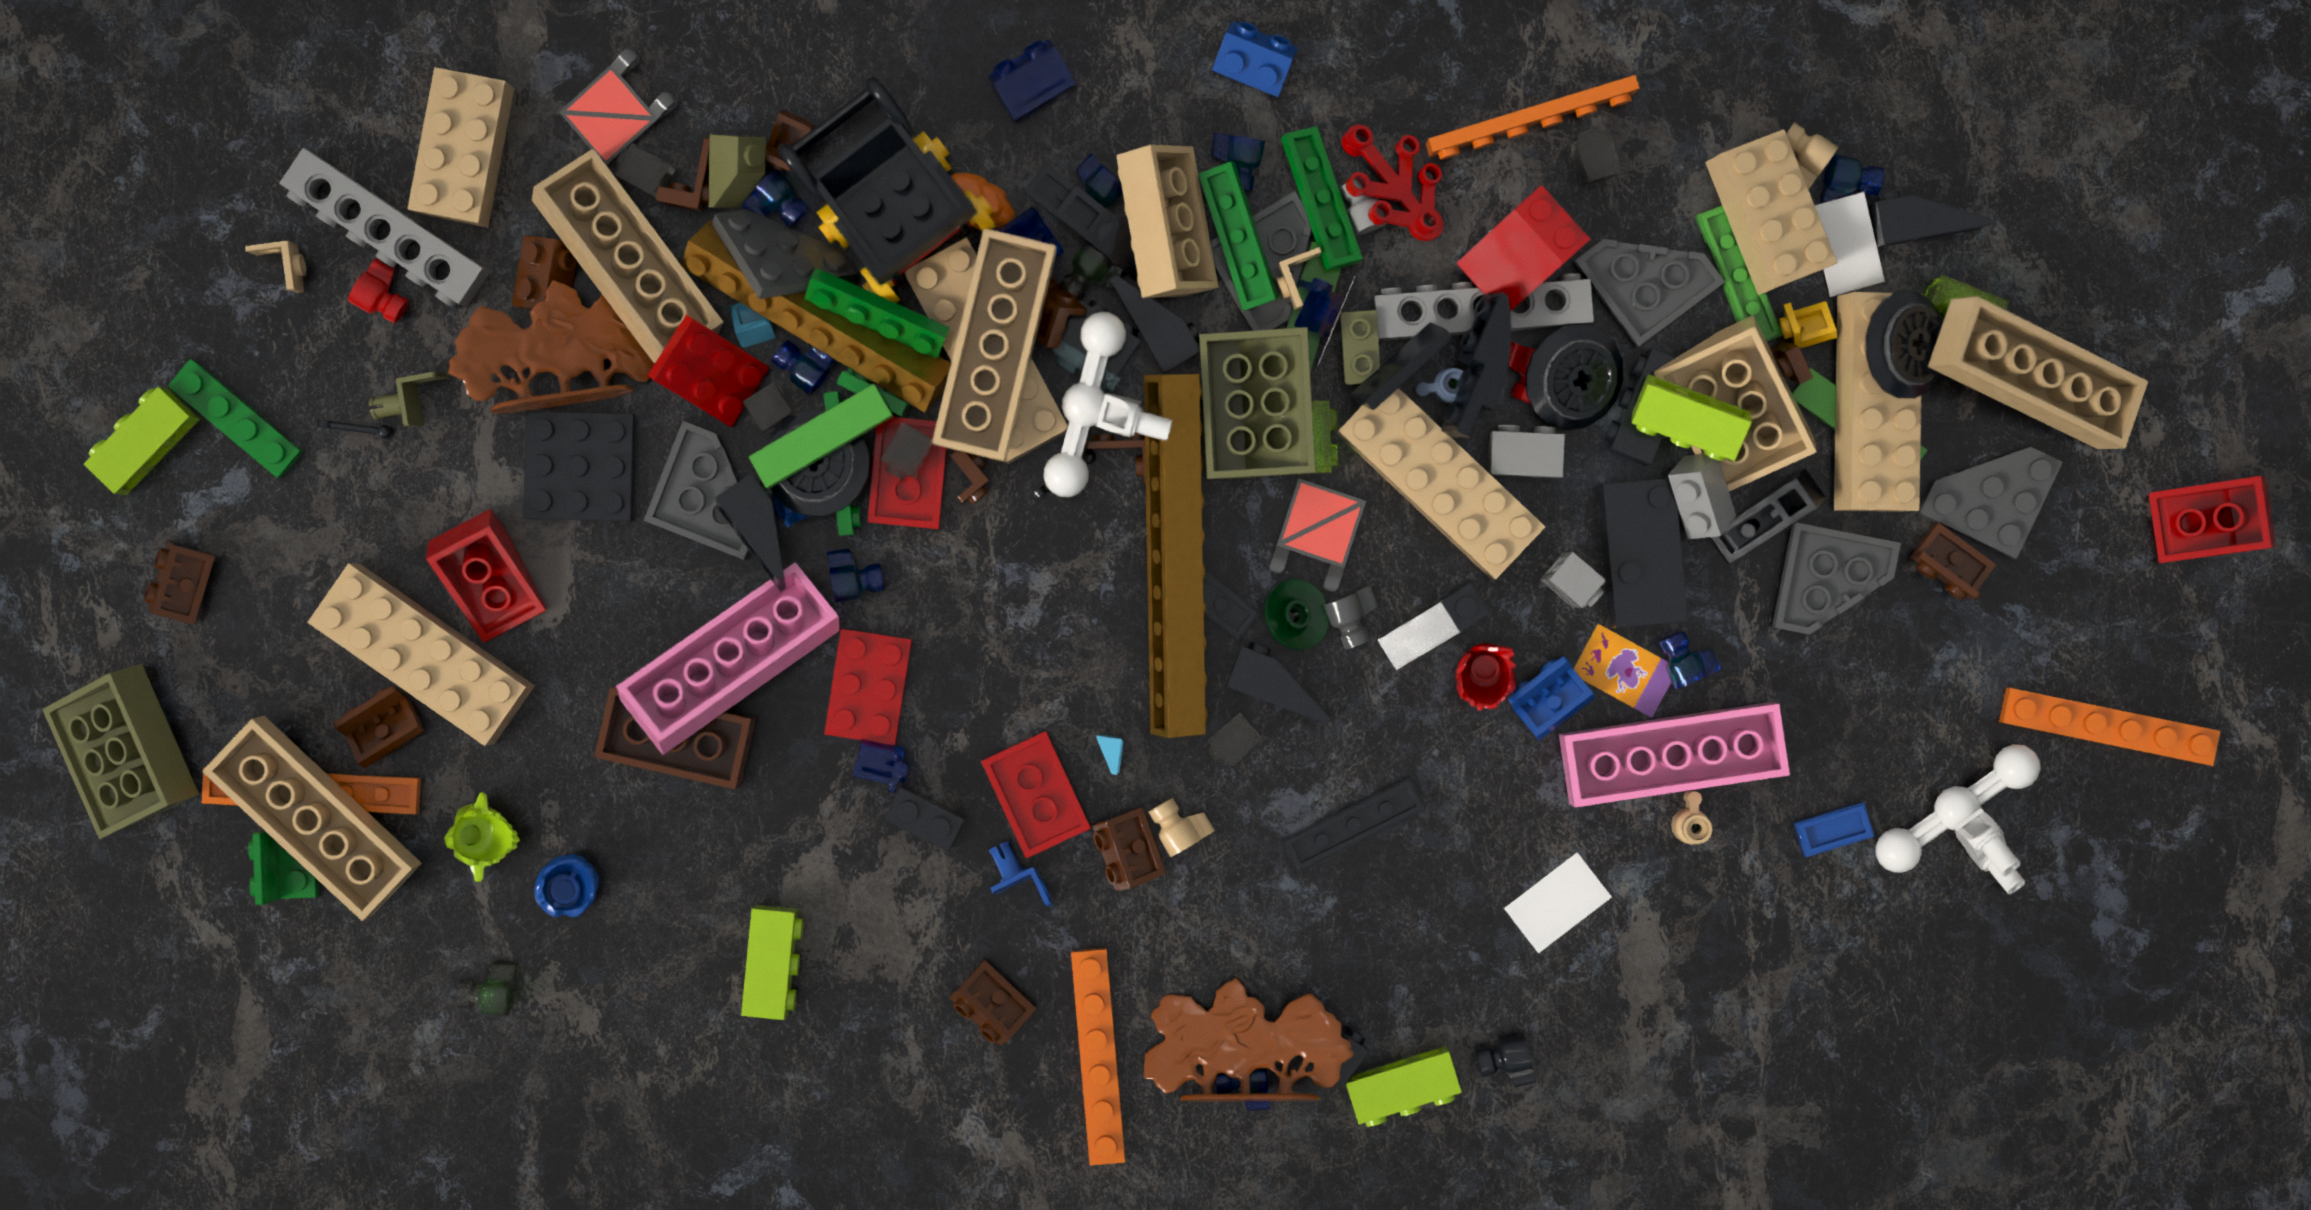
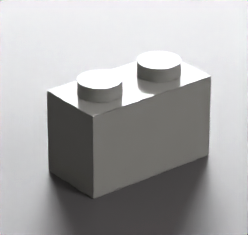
(1525, 453)
(1702, 496)
(1574, 581)

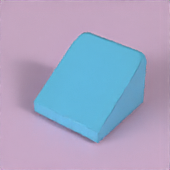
(750, 326)
(1112, 750)

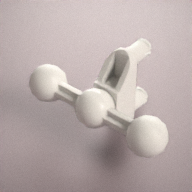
(1089, 406)
(1961, 811)

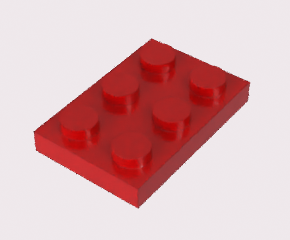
(708, 371)
(909, 501)
(868, 686)
(1036, 794)

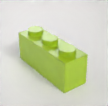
(1691, 418)
(141, 440)
(771, 962)
(1403, 1086)

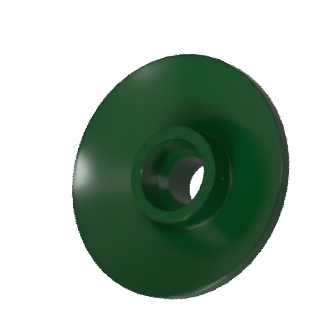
(1308, 610)

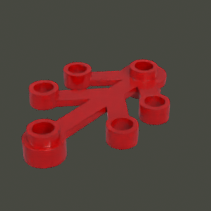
(1395, 186)

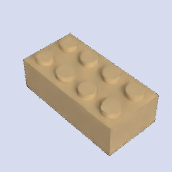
(461, 147)
(1771, 212)
(1167, 221)

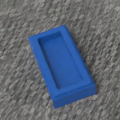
(1833, 829)

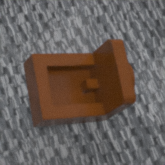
(788, 130)
(972, 466)

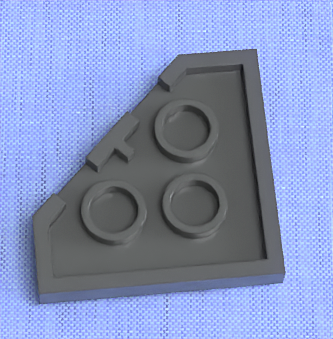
(1283, 234)
(775, 256)
(1647, 283)
(688, 488)
(1994, 499)
(1829, 574)

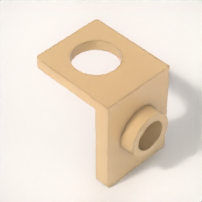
(293, 262)
(1286, 283)

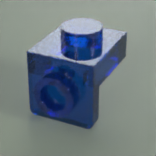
(1319, 307)
(880, 764)

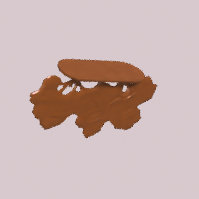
(561, 341)
(1238, 1040)

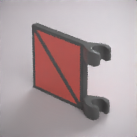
(611, 112)
(1321, 527)

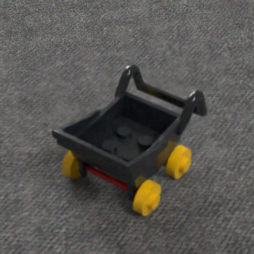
(886, 193)

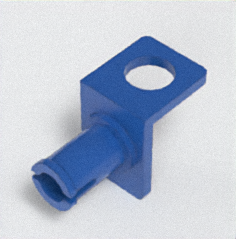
(1014, 874)

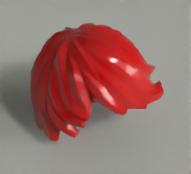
(1486, 675)

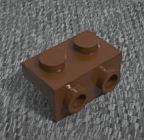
(539, 265)
(1953, 562)
(379, 725)

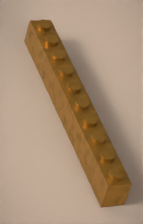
(1175, 558)

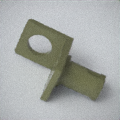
(406, 400)

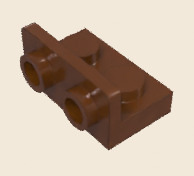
(1057, 307)
(179, 582)
(1128, 849)
(992, 1004)

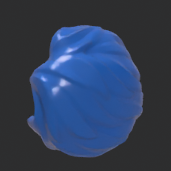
(566, 886)

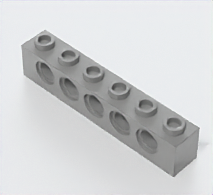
(311, 171)
(1391, 325)

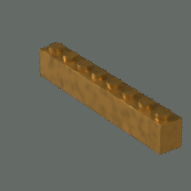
(882, 360)

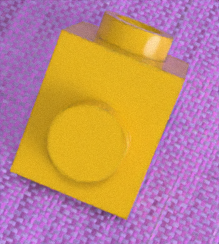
(1808, 324)

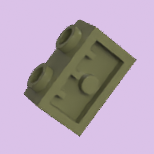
(1359, 345)

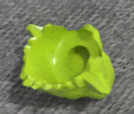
(480, 836)

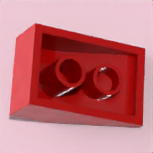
(1524, 248)
(2212, 519)
(485, 575)

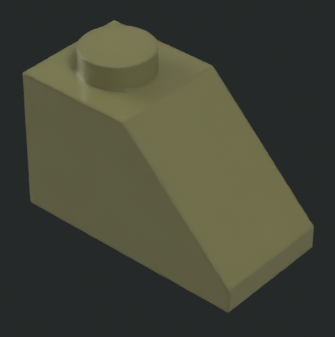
(734, 168)

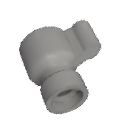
(1359, 211)

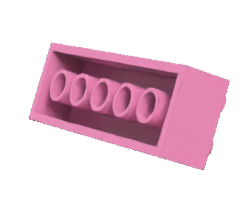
(728, 659)
(1674, 754)

